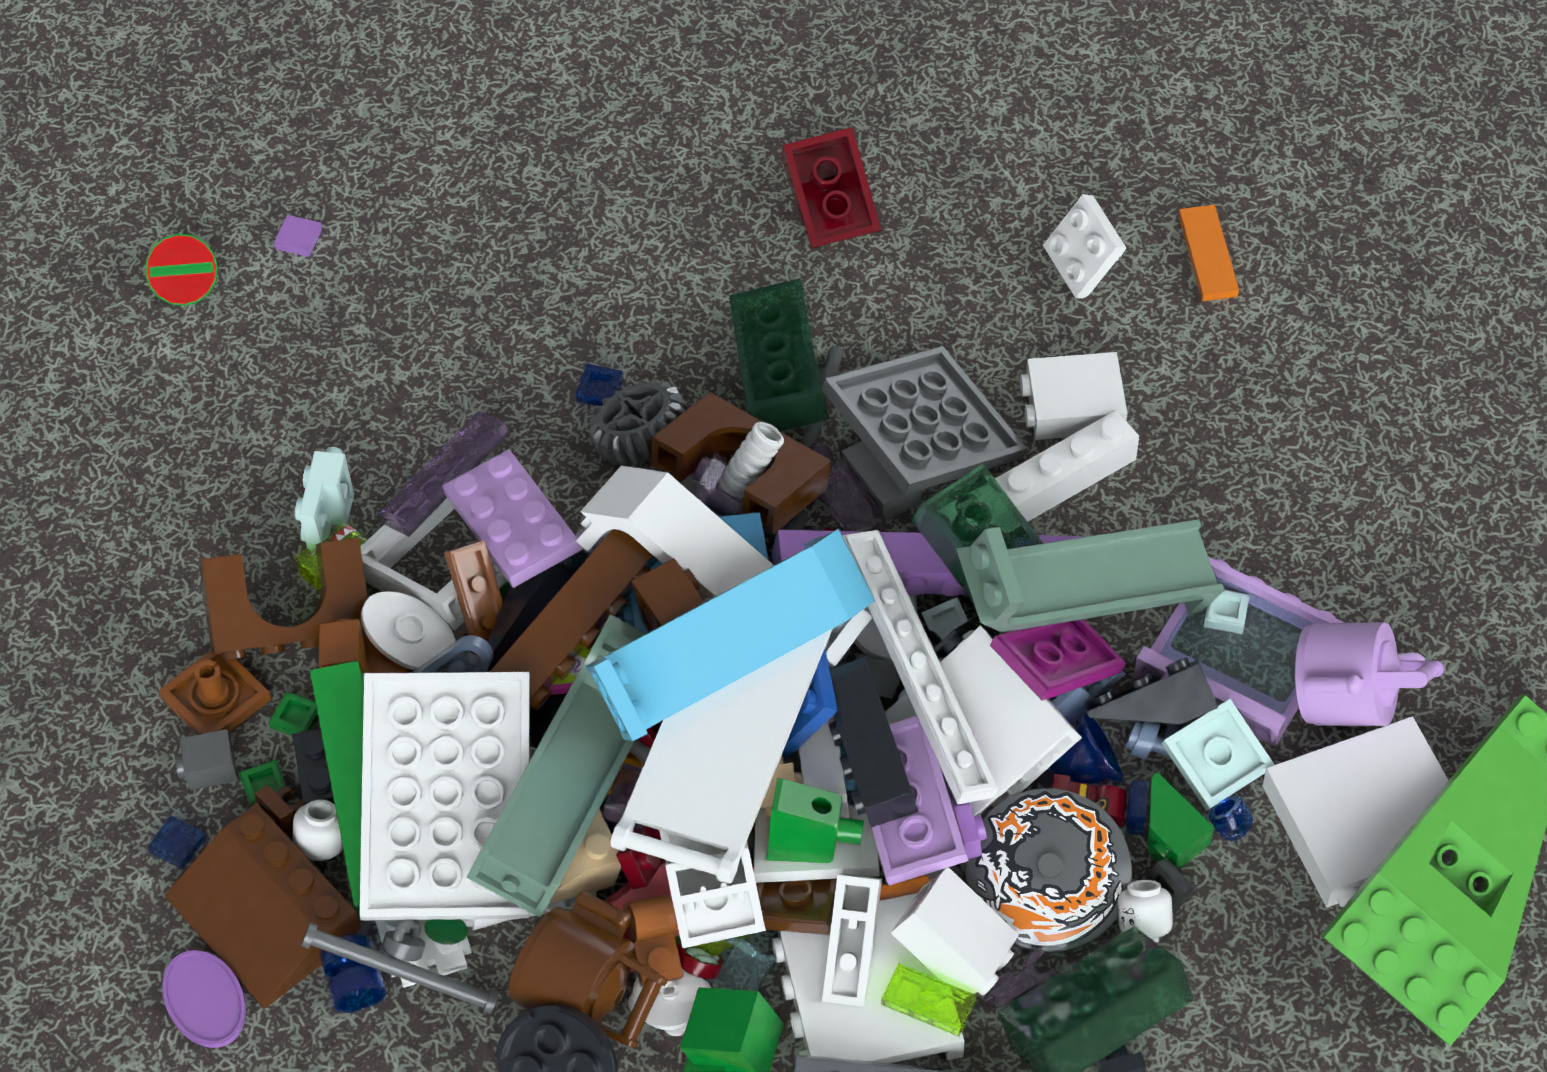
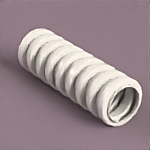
(750, 459)

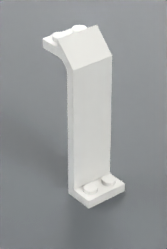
(679, 526)

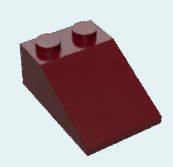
(830, 187)

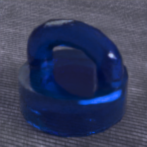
(1229, 815)

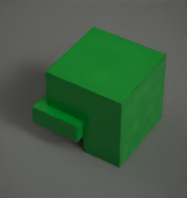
(730, 1032)

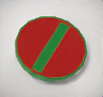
(181, 269)

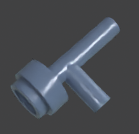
(1144, 738)

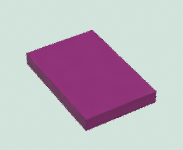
(1058, 657)

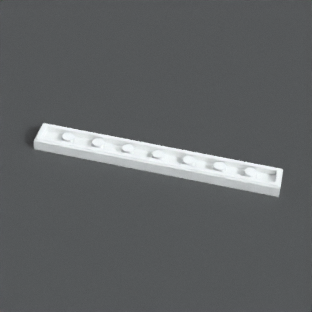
(921, 672)

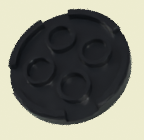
(555, 1041)

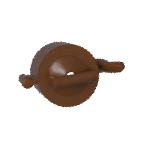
(584, 964)

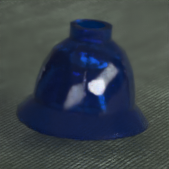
(1089, 758)

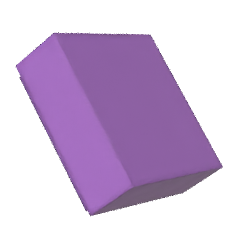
(298, 235)

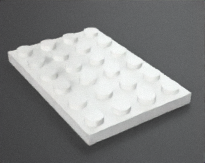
(433, 784)

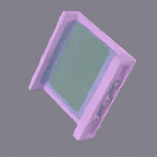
(1247, 667)

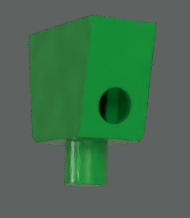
(808, 824)

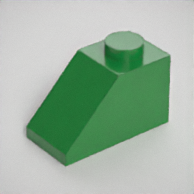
(1174, 825)

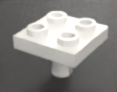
(1084, 246)

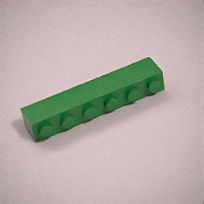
(340, 713)

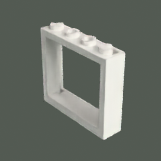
(389, 546)

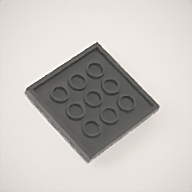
(923, 419)

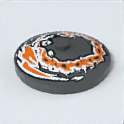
(1051, 869)

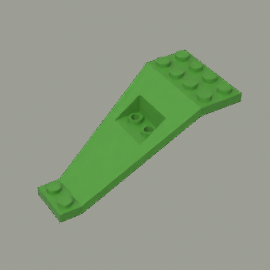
(1420, 920)

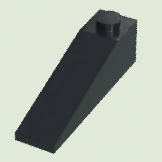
(527, 602)

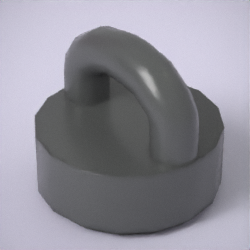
(402, 944)

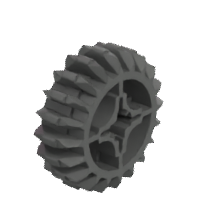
(630, 419)

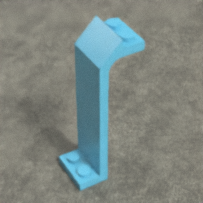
(731, 635)

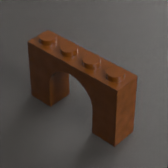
(711, 425)
(236, 625)

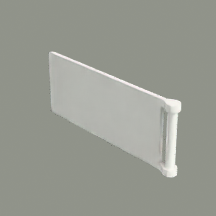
(718, 761)

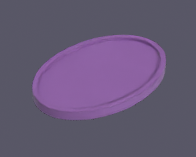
(204, 999)

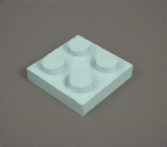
(1218, 754)

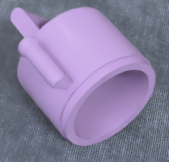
(1354, 673)

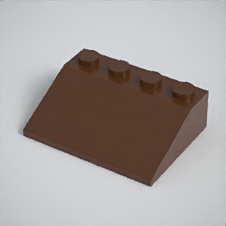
(254, 902)

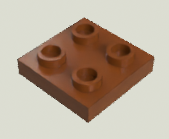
(214, 694)

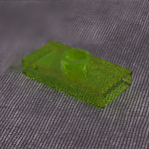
(928, 999)

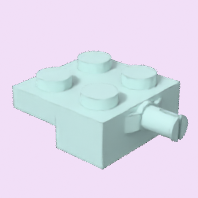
(326, 496)

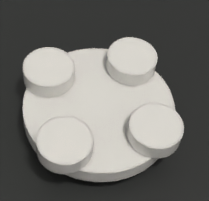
(672, 1004)

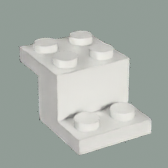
(708, 907)

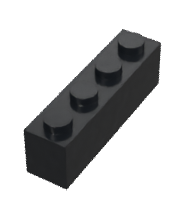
(869, 746)

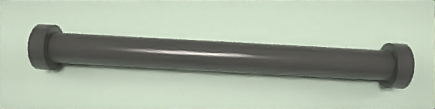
(399, 968)

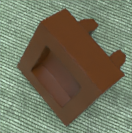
(276, 808)

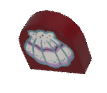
(699, 963)

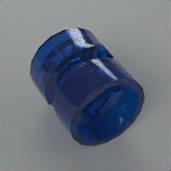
(352, 983)

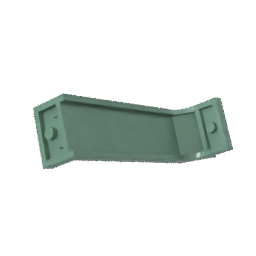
(1088, 576)
(557, 791)

